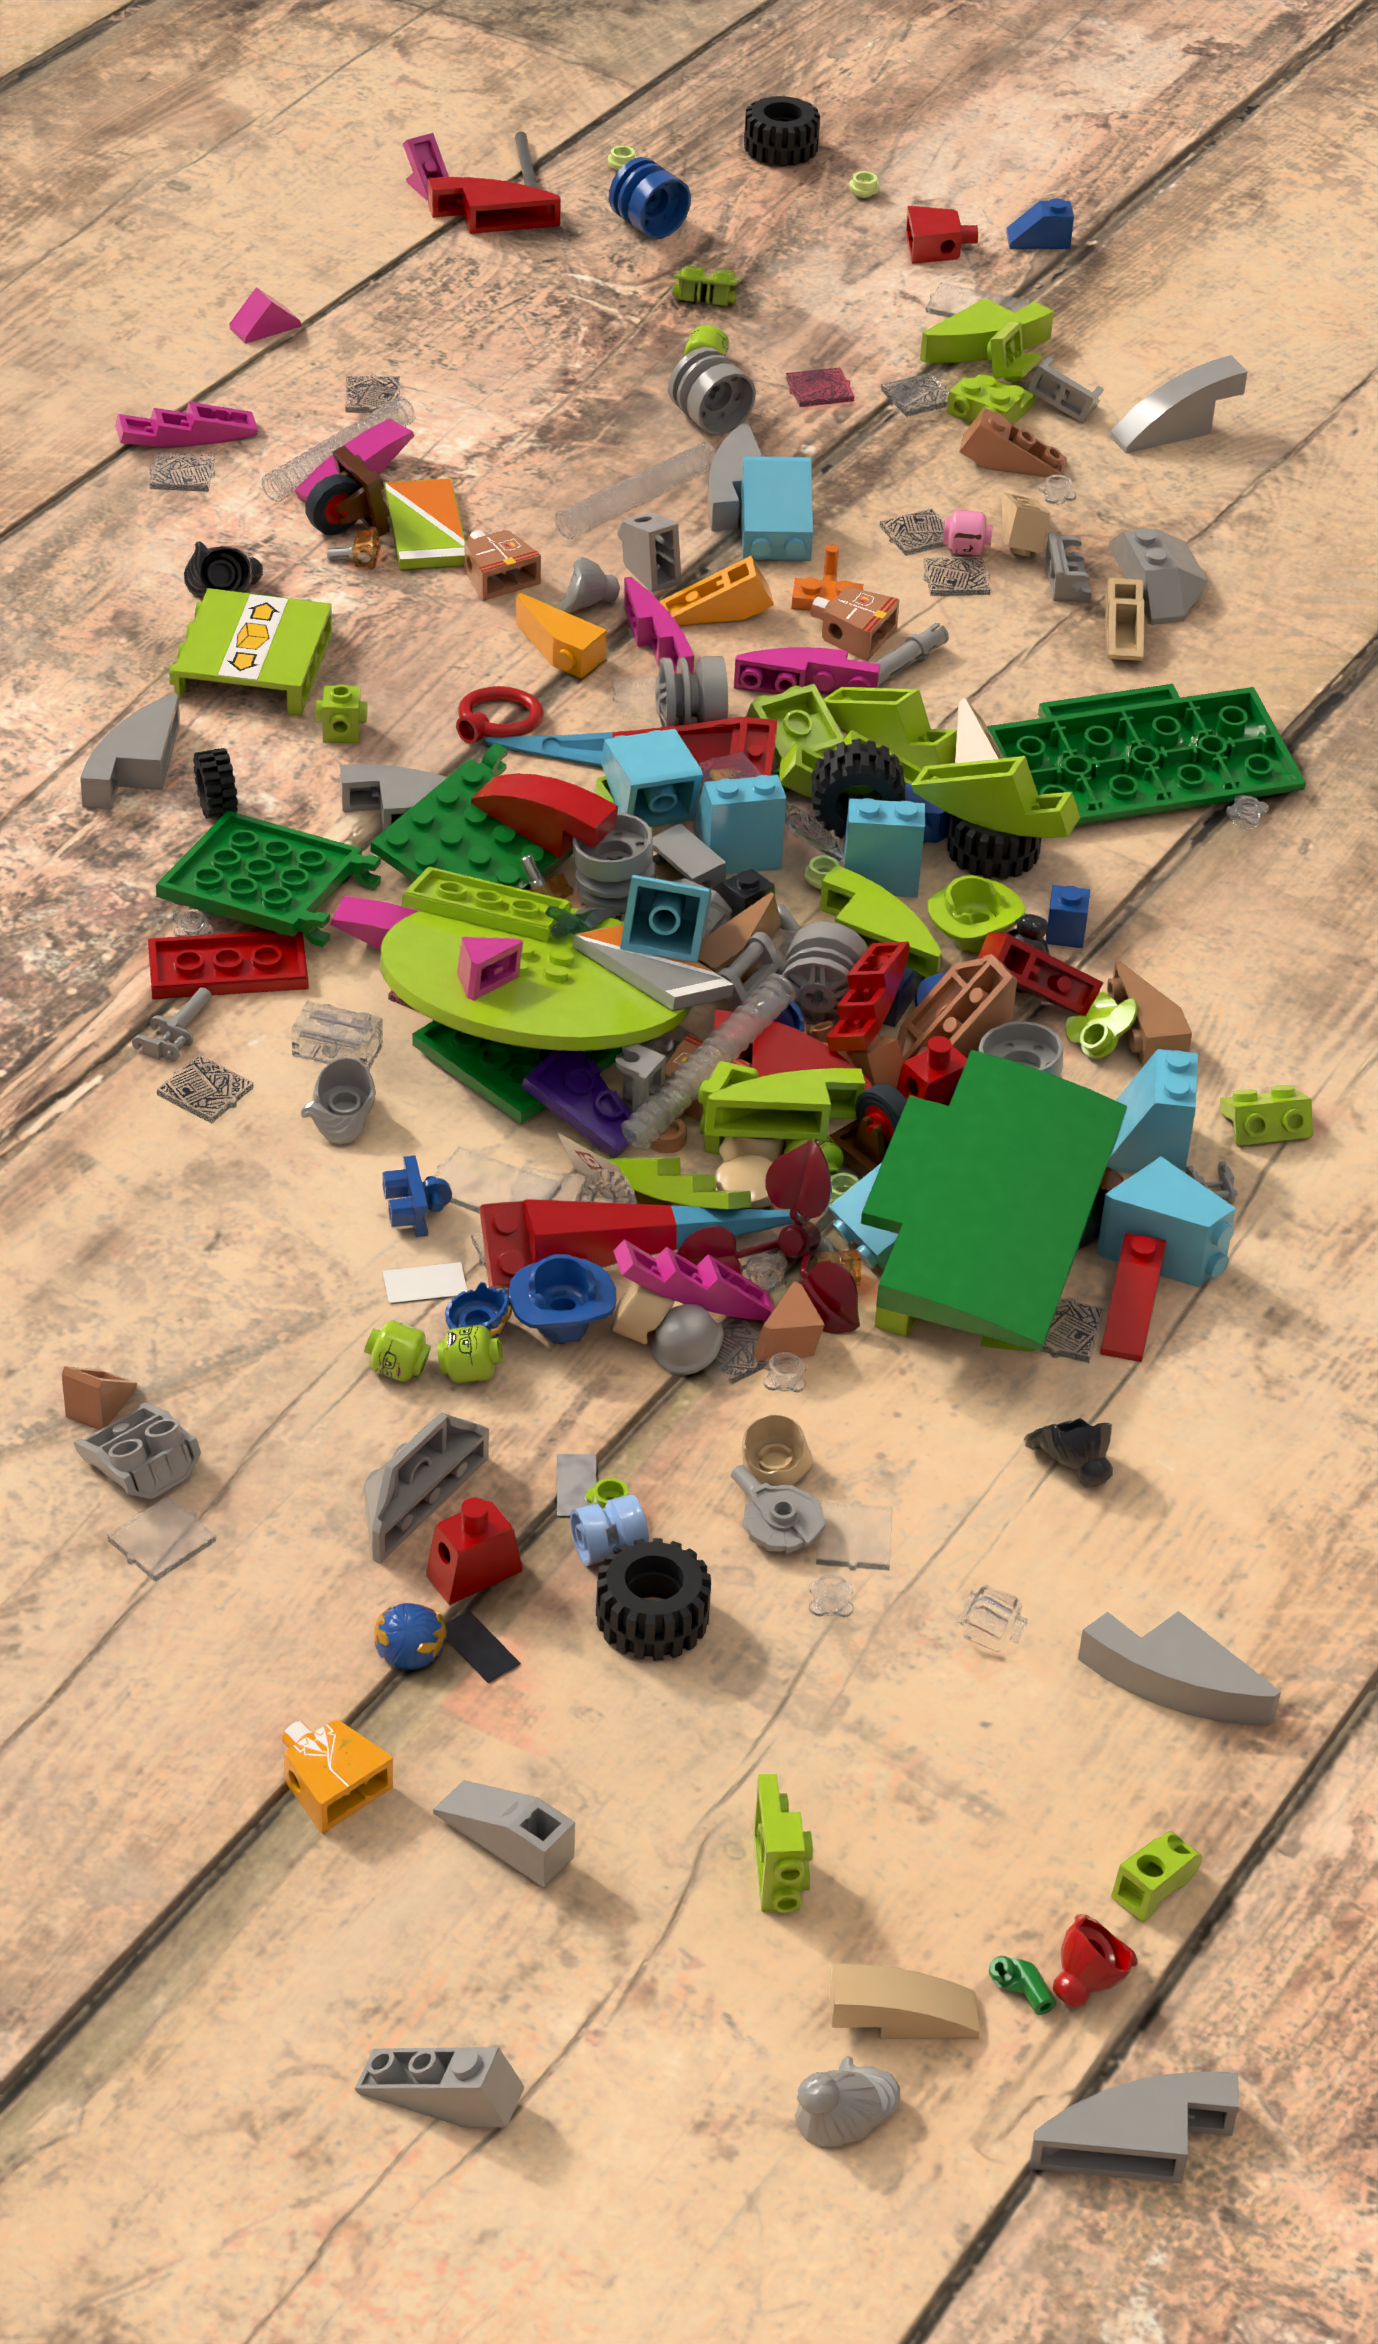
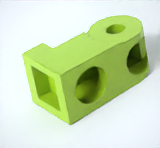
(1154, 1874)

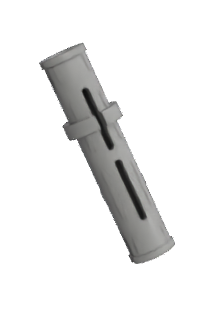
(914, 650)

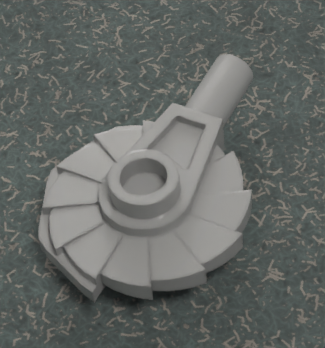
(779, 1515)

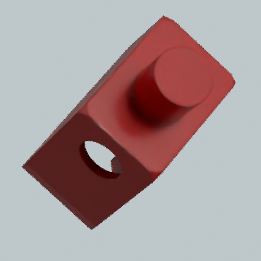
(936, 234)
(932, 1072)
(472, 1551)

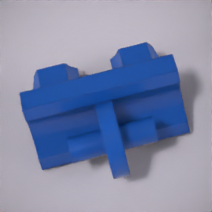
(420, 1196)

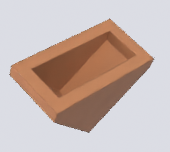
(791, 1326)
(94, 1395)

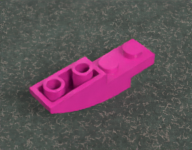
(782, 668)

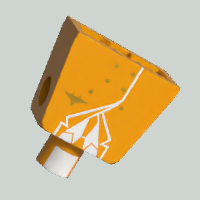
(334, 1771)

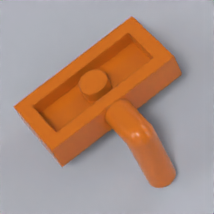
(809, 588)

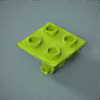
(720, 279)

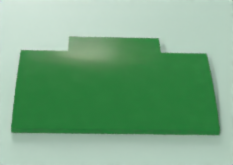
(1152, 750)
(991, 1198)

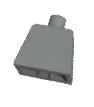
(651, 550)

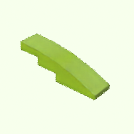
(664, 1181)

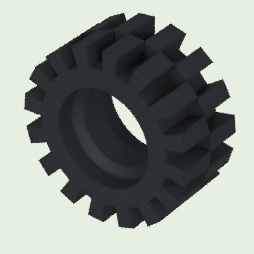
(215, 782)

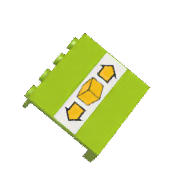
(255, 644)

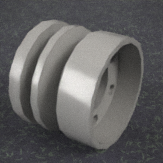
(711, 390)
(692, 694)
(607, 869)
(819, 967)
(1025, 1044)

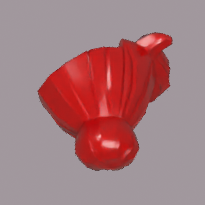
(1090, 1961)

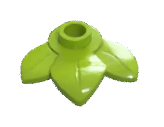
(1102, 1025)

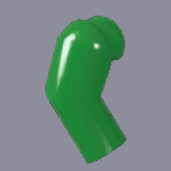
(1022, 1978)

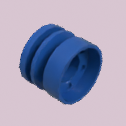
(649, 197)

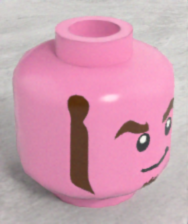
(967, 532)

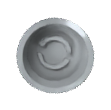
(686, 1340)

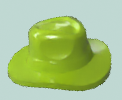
(972, 909)

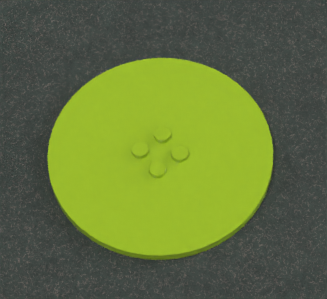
(552, 1005)

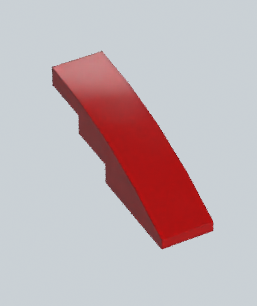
(871, 994)

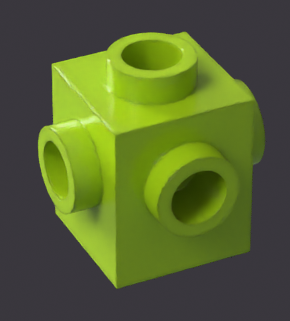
(341, 713)

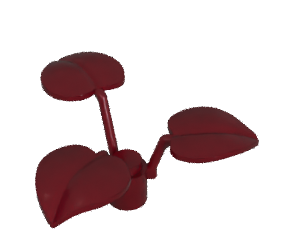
(804, 1185)

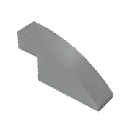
(1181, 406)
(726, 478)
(132, 754)
(384, 789)
(1179, 1670)
(1138, 2127)

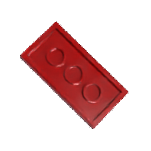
(227, 964)

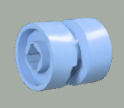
(621, 1519)

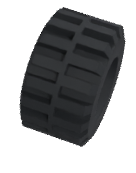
(781, 130)
(850, 767)
(990, 851)
(650, 1625)

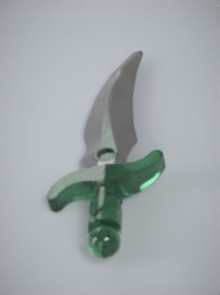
(577, 922)

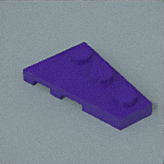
(579, 1096)

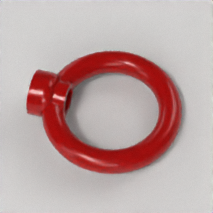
(474, 726)

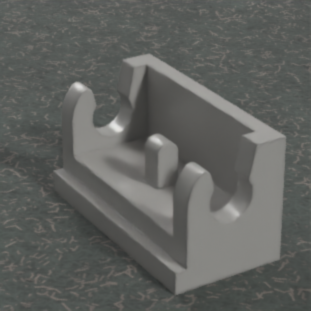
(1064, 392)
(1066, 570)
(689, 856)
(642, 1074)

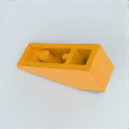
(722, 597)
(561, 637)

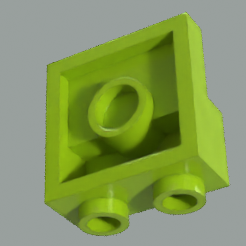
(974, 394)
(800, 718)
(780, 1849)

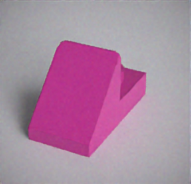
(424, 161)

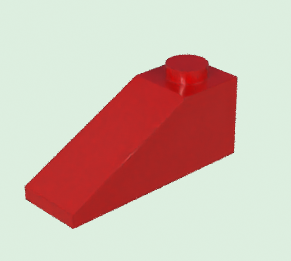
(1043, 974)
(1133, 1297)

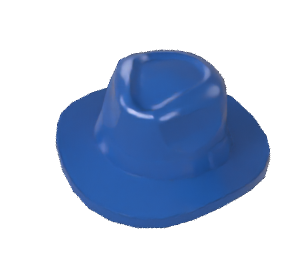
(562, 1296)

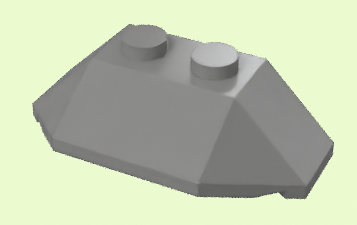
(1167, 569)
(421, 1479)

